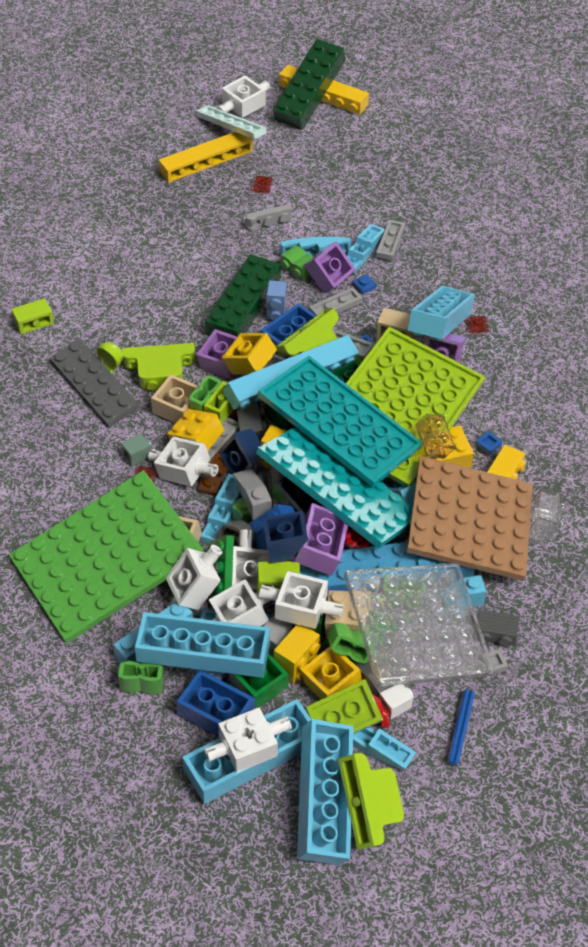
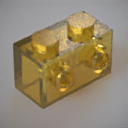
(435, 436)

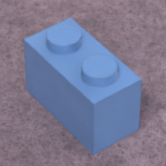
(276, 299)

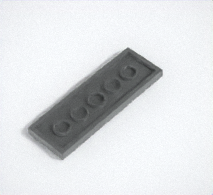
(94, 382)

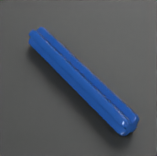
(460, 727)

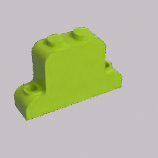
(311, 335)
(158, 362)
(371, 799)

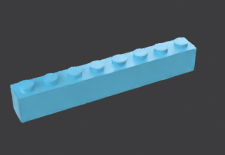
(330, 355)

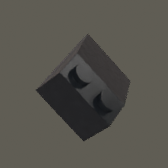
(290, 494)

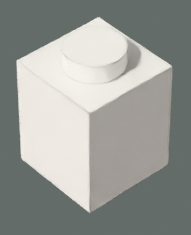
(396, 700)

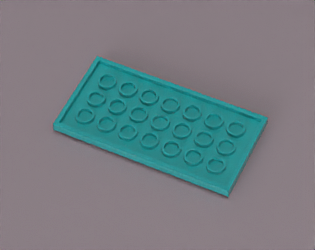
(340, 420)
(369, 510)

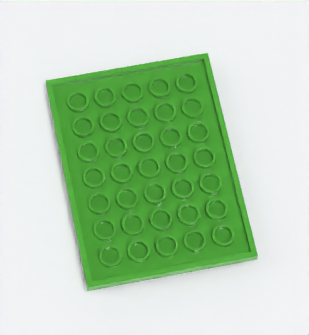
(104, 555)

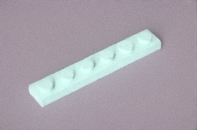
(231, 122)

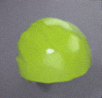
(110, 355)

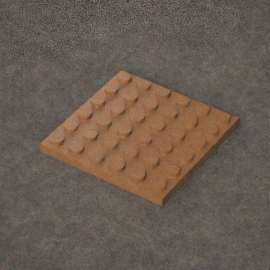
(470, 518)

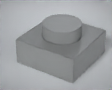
(498, 661)

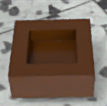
(217, 459)
(209, 485)

